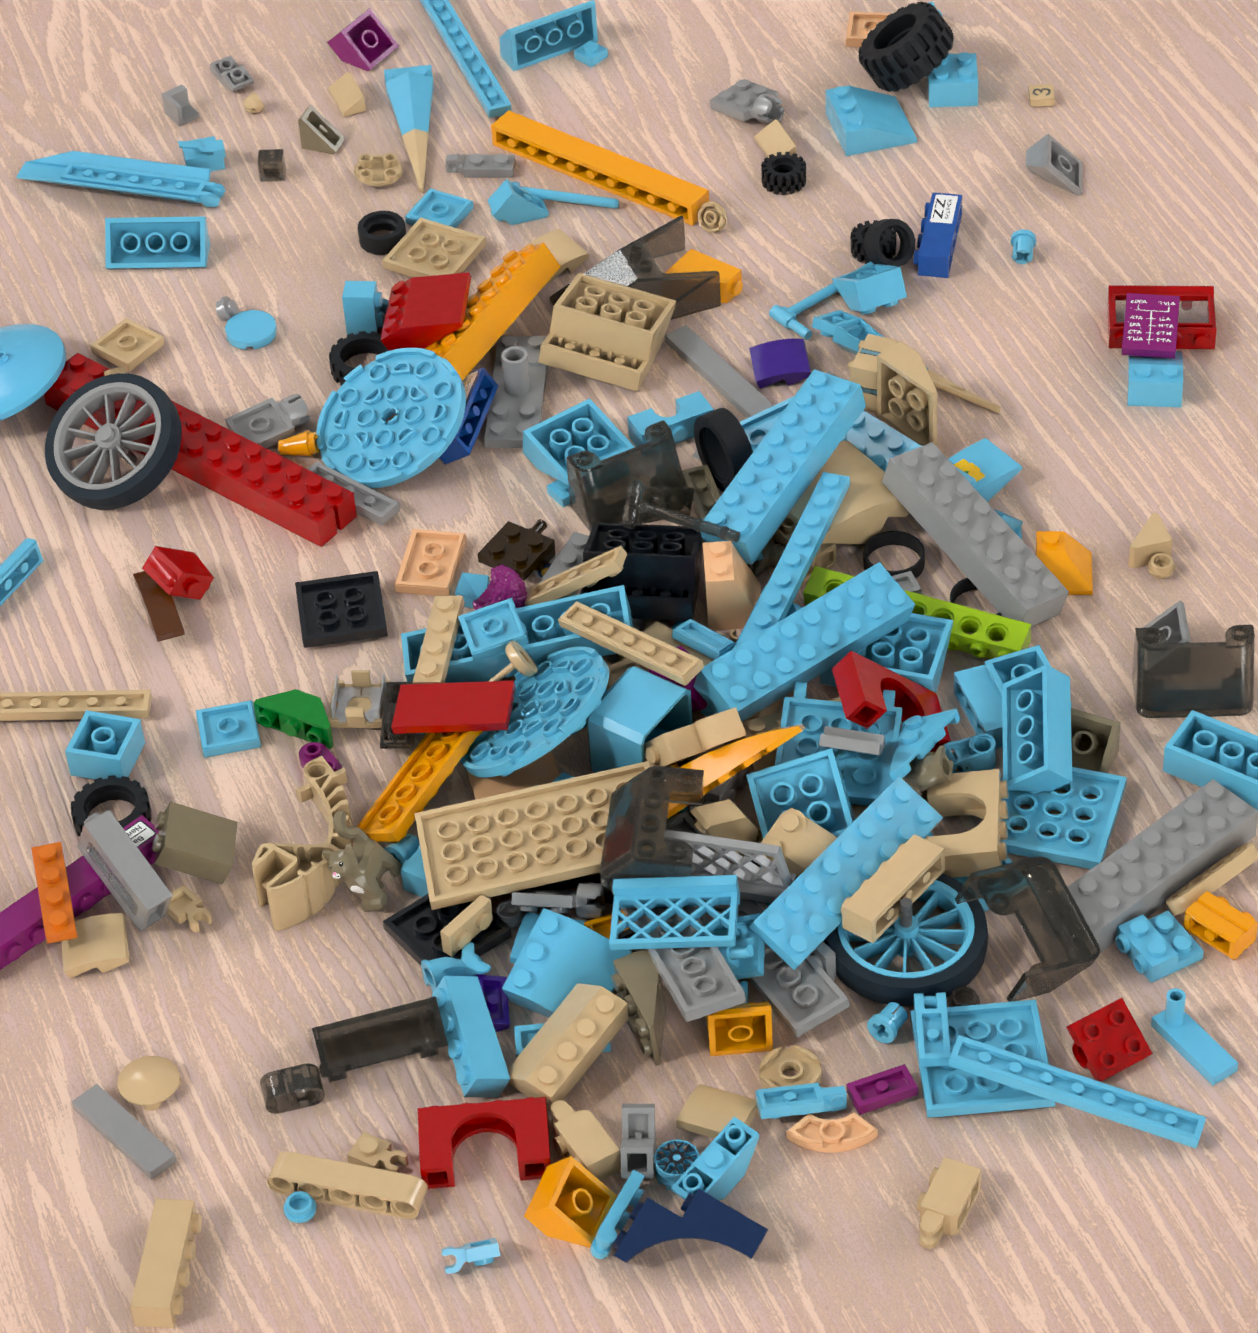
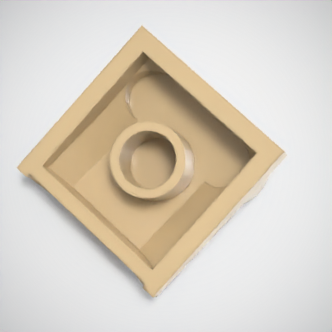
(799, 840)

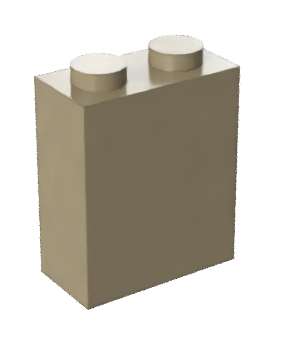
(195, 842)

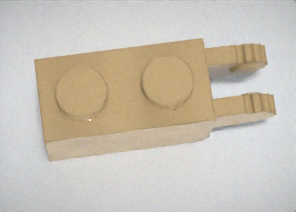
(584, 1140)
(947, 1200)

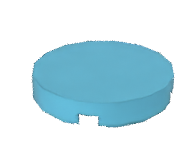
(250, 329)

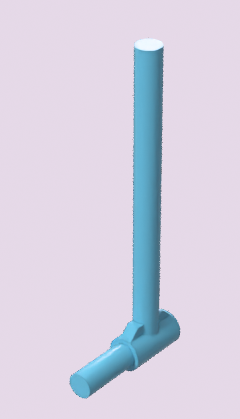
(787, 316)

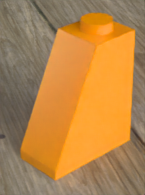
(730, 276)

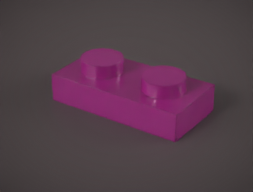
(882, 1089)

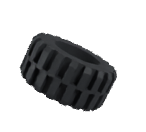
(906, 46)

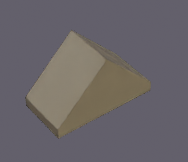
(318, 133)

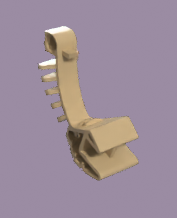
(297, 875)

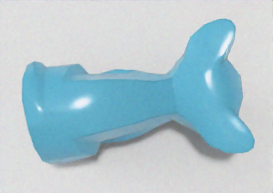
(468, 965)

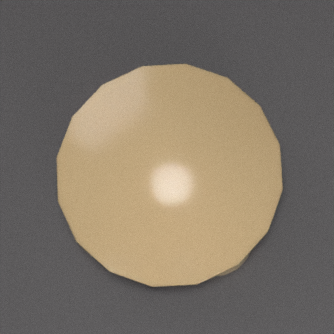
(378, 169)
(148, 1081)

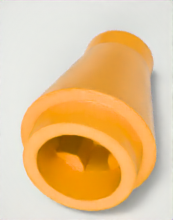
(299, 445)

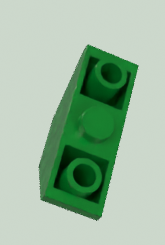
(296, 715)

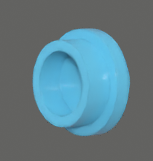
(299, 1207)

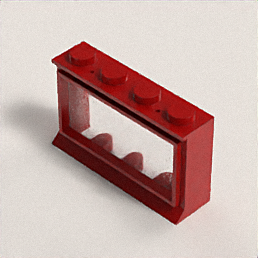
(1195, 317)

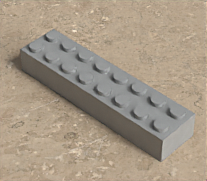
(974, 536)
(1163, 859)

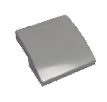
(852, 740)

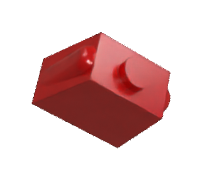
(178, 572)

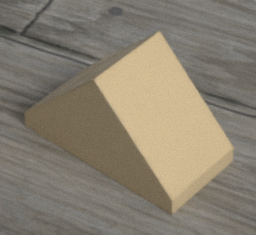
(1150, 541)

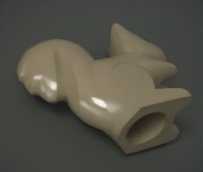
(929, 771)

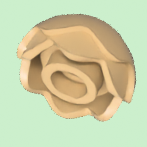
(706, 220)

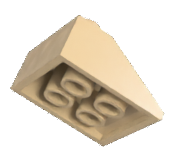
(906, 394)

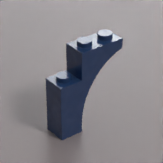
(703, 1219)

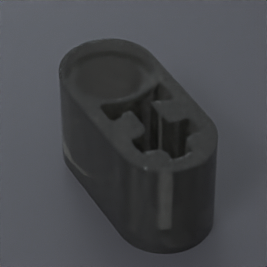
(292, 1088)

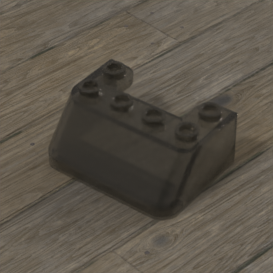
(638, 822)

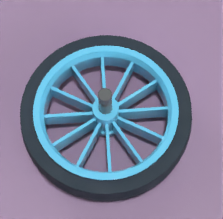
(913, 937)

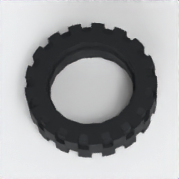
(350, 347)
(106, 790)

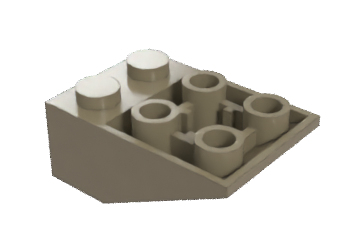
(642, 989)

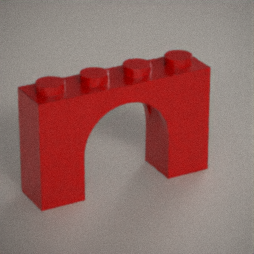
(862, 688)
(446, 1127)

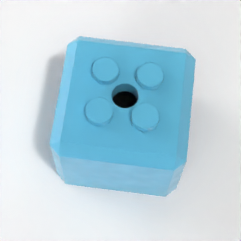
(633, 713)

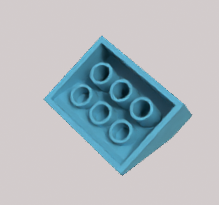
(911, 650)

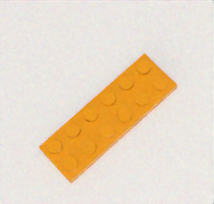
(415, 784)

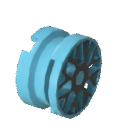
(674, 1161)

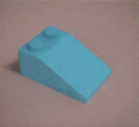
(1155, 381)

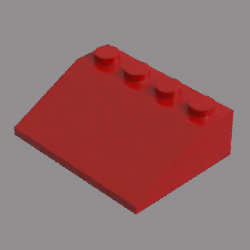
(425, 310)

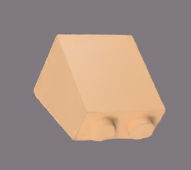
(729, 586)

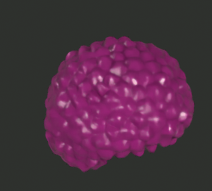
(503, 585)

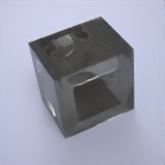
(271, 165)

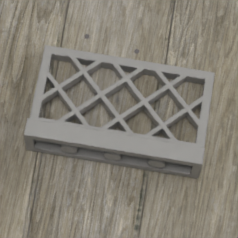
(754, 882)

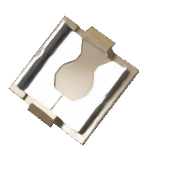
(357, 703)

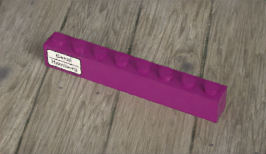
(23, 922)

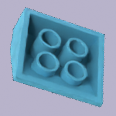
(866, 120)
(568, 433)
(807, 785)
(555, 960)

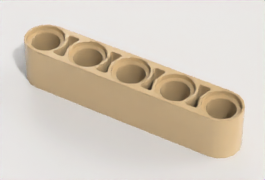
(348, 1184)

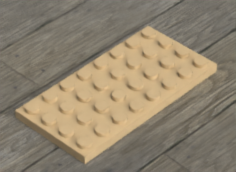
(518, 837)

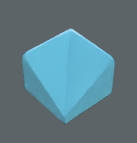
(471, 587)

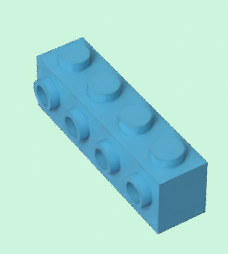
(471, 1037)

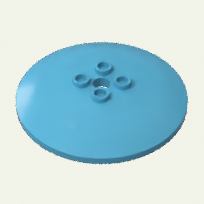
(28, 365)

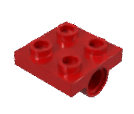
(1108, 1041)

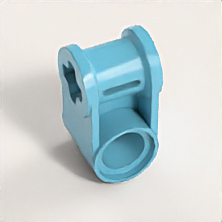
(972, 753)

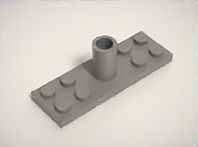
(520, 391)

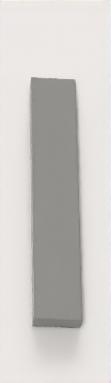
(717, 371)

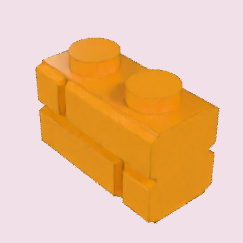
(1221, 925)

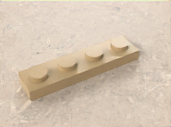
(575, 578)
(439, 640)

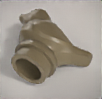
(772, 553)

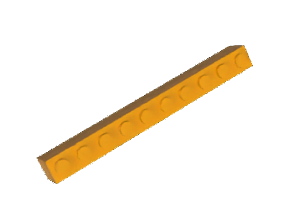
(599, 167)

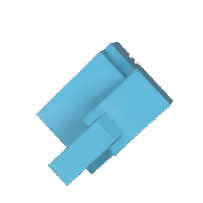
(204, 153)

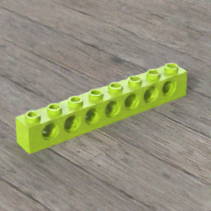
(984, 625)

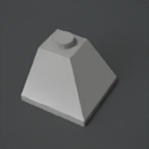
(1055, 164)

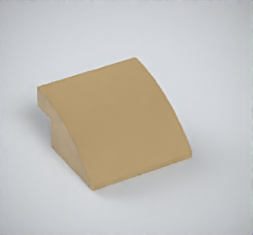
(606, 331)
(865, 503)

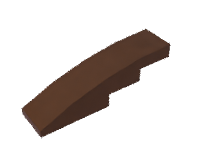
(159, 608)

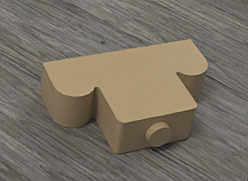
(694, 740)

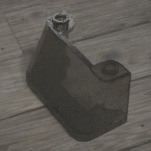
(601, 486)
(1194, 676)

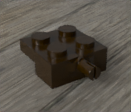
(519, 549)

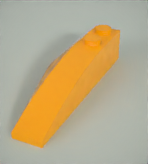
(733, 757)

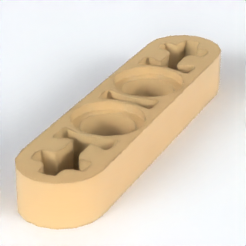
(1213, 877)

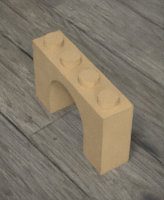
(976, 795)

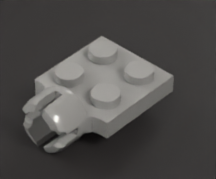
(749, 101)
(270, 420)
(563, 900)

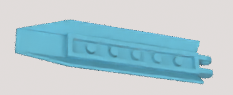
(125, 176)

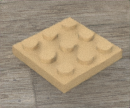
(433, 250)

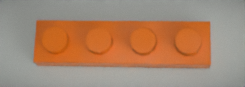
(54, 892)

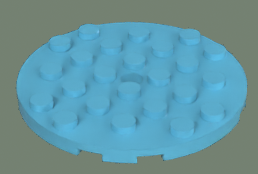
(403, 382)
(542, 713)

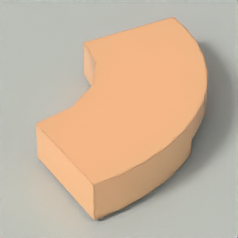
(832, 1134)

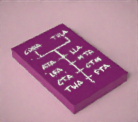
(1150, 325)

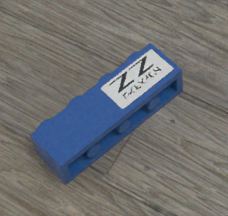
(939, 235)
(479, 392)

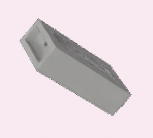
(124, 870)

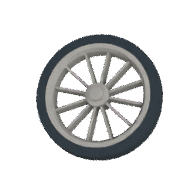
(113, 441)

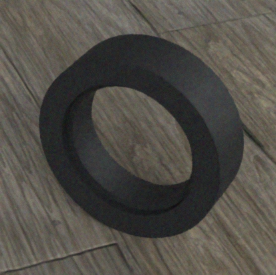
(721, 445)

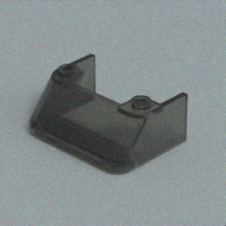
(1047, 915)
(378, 1038)

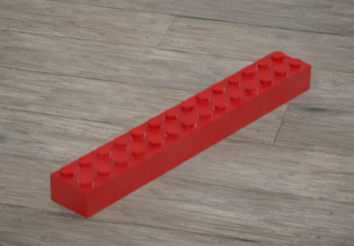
(233, 465)

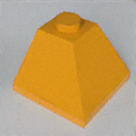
(1066, 560)

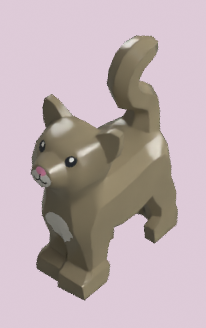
(361, 864)

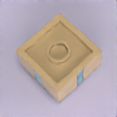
(864, 367)

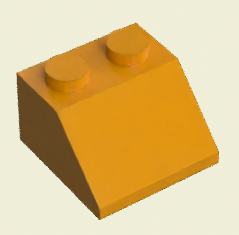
(740, 1029)
(570, 1203)

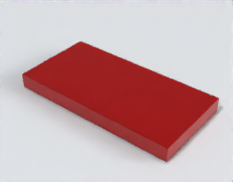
(453, 707)

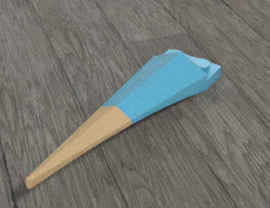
(411, 98)
(850, 330)

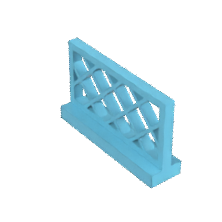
(674, 894)

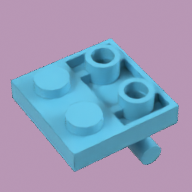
(747, 955)

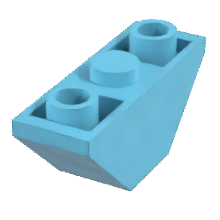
(721, 1163)

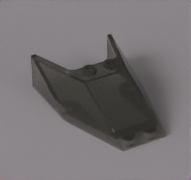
(637, 269)

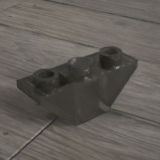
(388, 739)

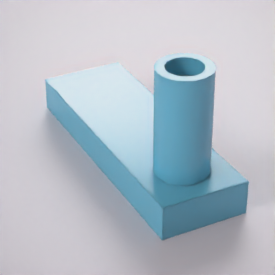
(1192, 1040)

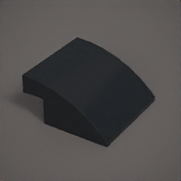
(658, 571)

